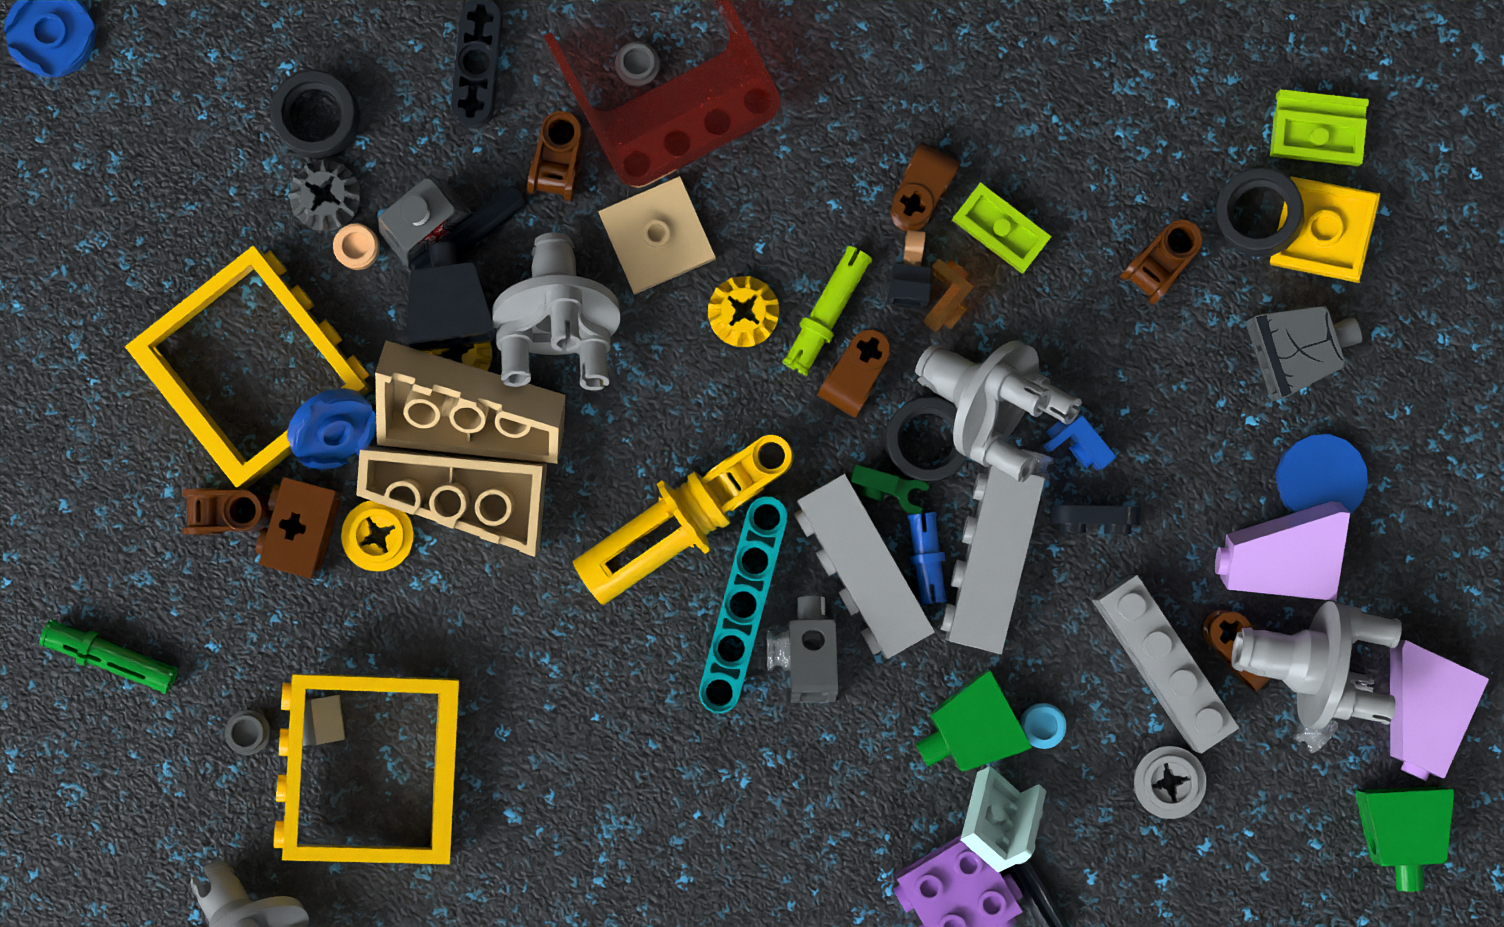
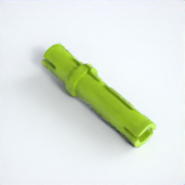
(818, 326)

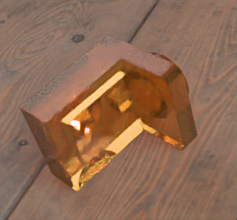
(949, 307)

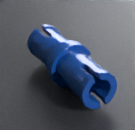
(927, 558)

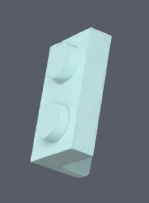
(1002, 820)

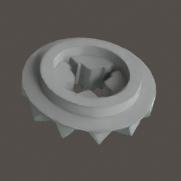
(1187, 793)

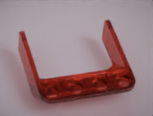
(684, 115)

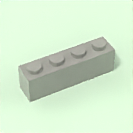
(993, 560)
(864, 567)
(1165, 663)

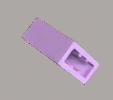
(1288, 554)
(1431, 708)

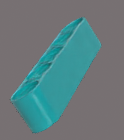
(730, 624)

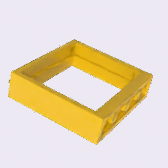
(298, 304)
(292, 744)

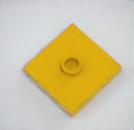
(1333, 233)

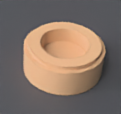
(356, 246)

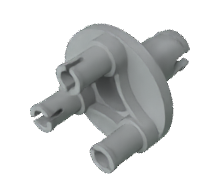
(555, 316)
(993, 401)
(1318, 664)
(228, 904)

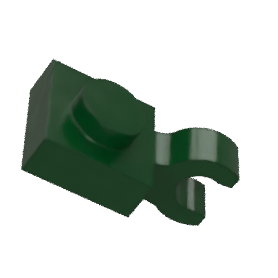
(875, 484)

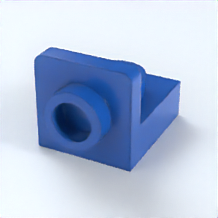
(1087, 445)

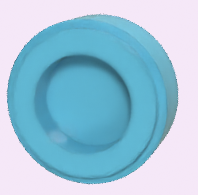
(1043, 725)

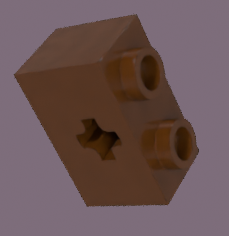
(307, 551)

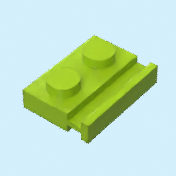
(1319, 127)

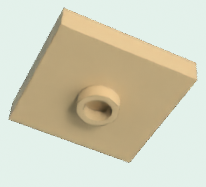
(657, 235)

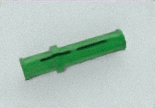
(91, 649)

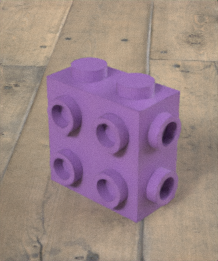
(958, 889)

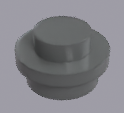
(637, 64)
(248, 732)

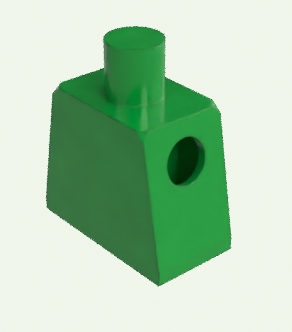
(974, 726)
(1407, 829)

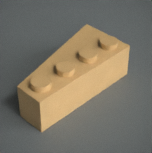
(463, 409)
(472, 493)

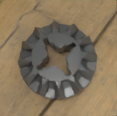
(328, 215)

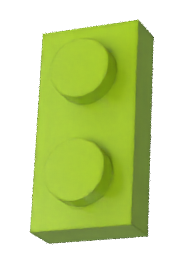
(1001, 228)

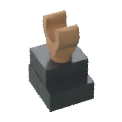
(909, 281)

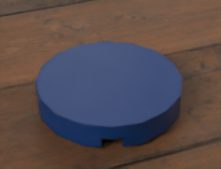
(50, 35)
(331, 428)
(1321, 472)

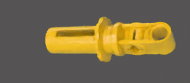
(699, 508)

